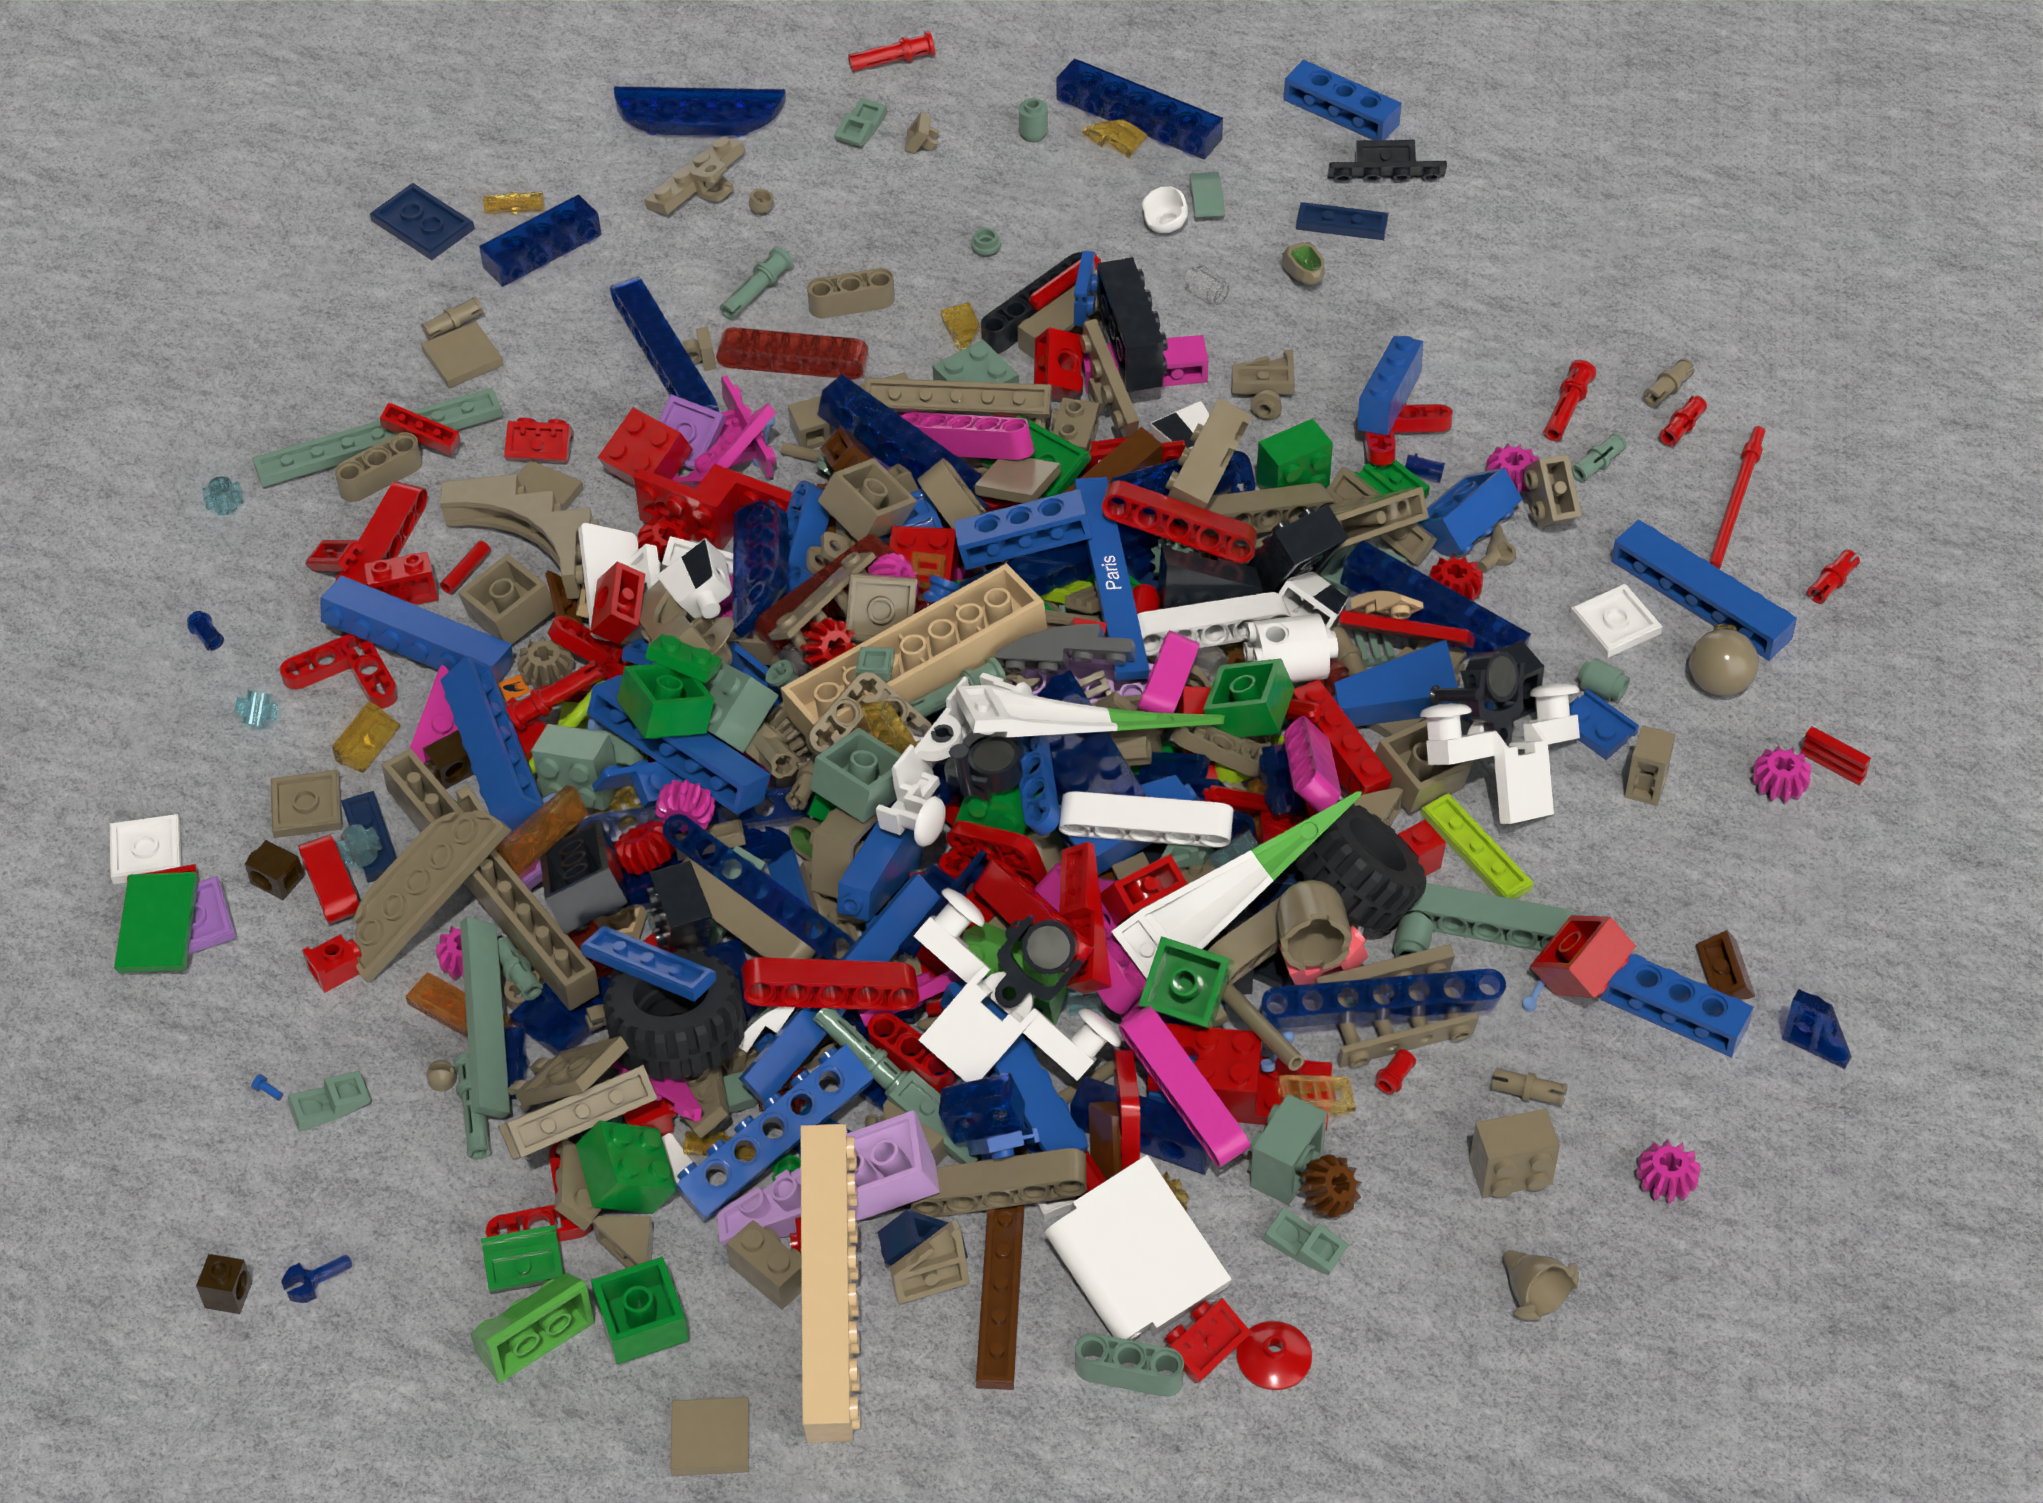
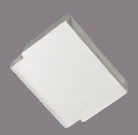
(1137, 1253)

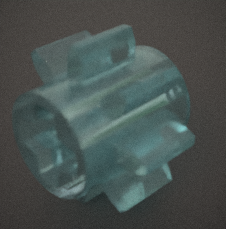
(222, 495)
(256, 708)
(359, 845)

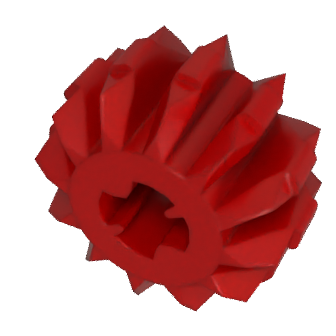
(658, 533)
(1459, 576)
(826, 634)
(643, 848)

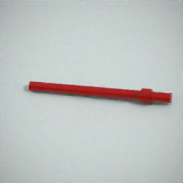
(1750, 455)

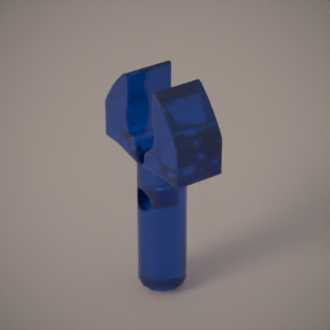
(311, 1278)

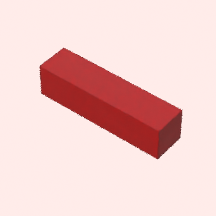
(426, 430)

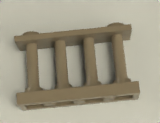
(790, 624)
(1456, 1027)
(577, 1112)

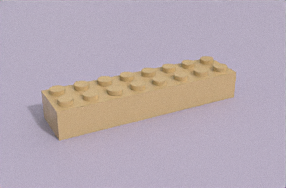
(928, 648)
(827, 1288)

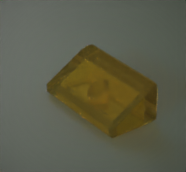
(365, 738)

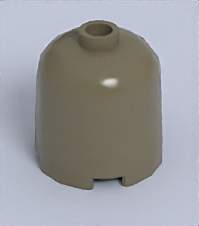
(1313, 925)

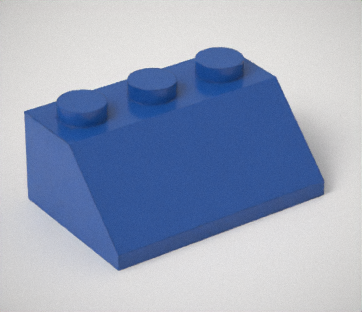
(1470, 510)

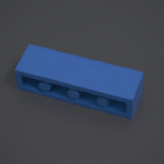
(1390, 385)

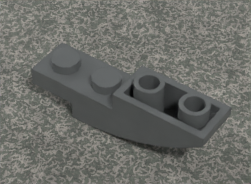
(1052, 648)

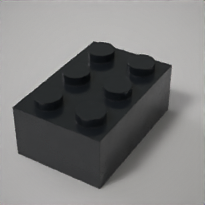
(1298, 547)

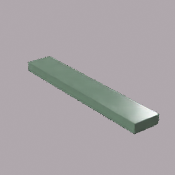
(484, 1018)

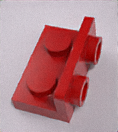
(538, 440)
(404, 578)
(1207, 1337)

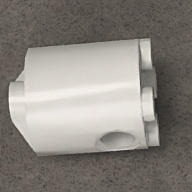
(1299, 640)

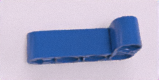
(805, 526)

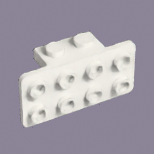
(602, 549)

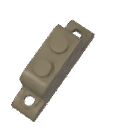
(1379, 514)

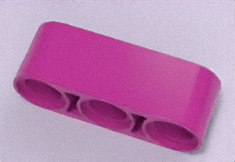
(1168, 674)

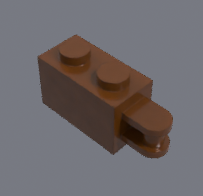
(844, 450)

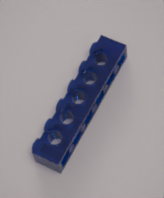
(1148, 110)
(886, 432)
(1375, 570)

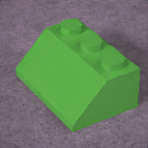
(985, 944)
(533, 1326)

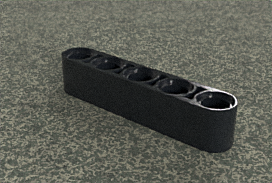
(1001, 325)

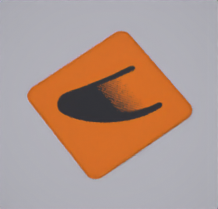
(513, 687)

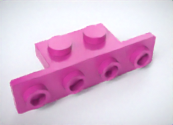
(737, 420)

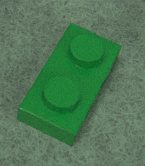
(683, 658)

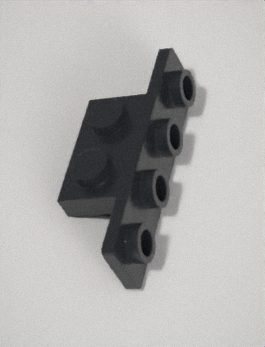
(1386, 159)

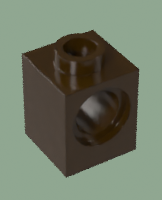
(448, 760)
(274, 869)
(224, 1283)

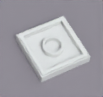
(1616, 620)
(144, 846)

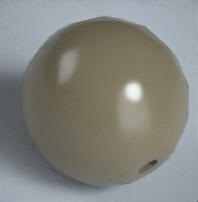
(1724, 662)

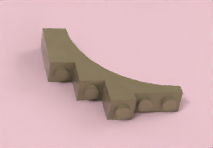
(536, 516)

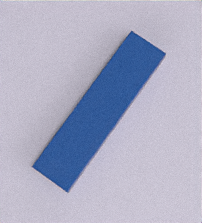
(649, 963)

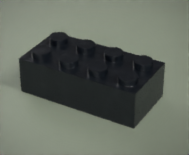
(1131, 324)
(583, 878)

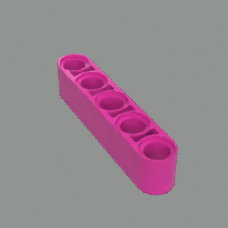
(977, 435)
(1312, 764)
(1125, 976)
(1184, 1086)

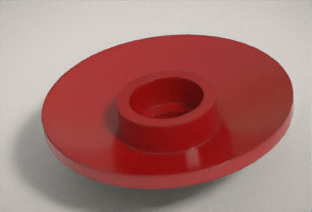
(1274, 1369)

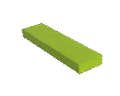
(1476, 848)

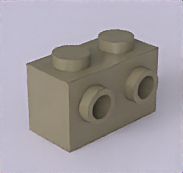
(1077, 422)
(1552, 491)
(766, 1263)

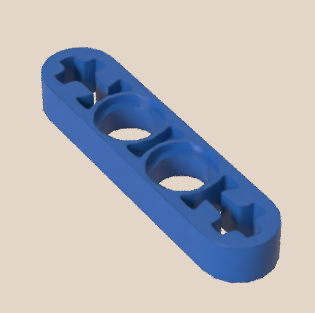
(1029, 784)

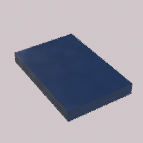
(422, 221)

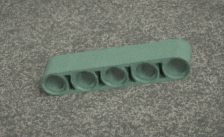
(1490, 917)

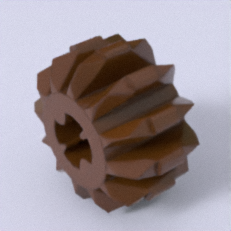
(1330, 1186)

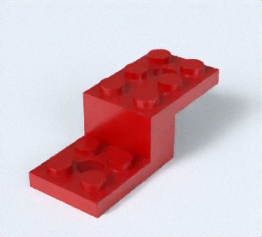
(709, 507)
(1232, 1068)

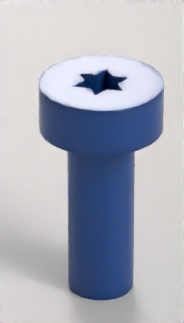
(260, 1083)

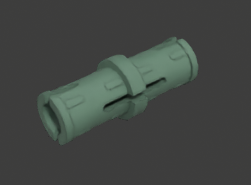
(1610, 448)
(518, 969)

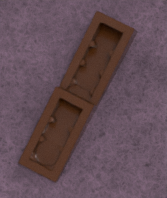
(1135, 453)

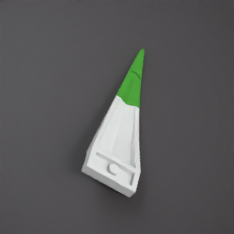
(1020, 714)
(1213, 901)

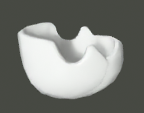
(1165, 209)

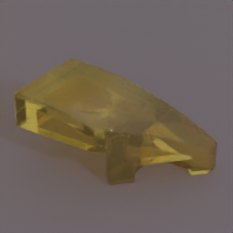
(1118, 133)
(961, 324)

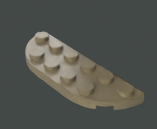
(421, 884)

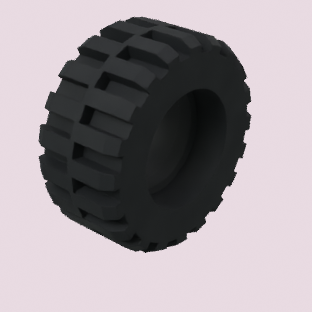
(1367, 868)
(682, 1042)

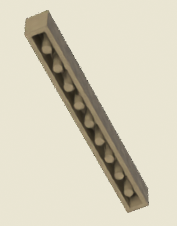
(499, 889)

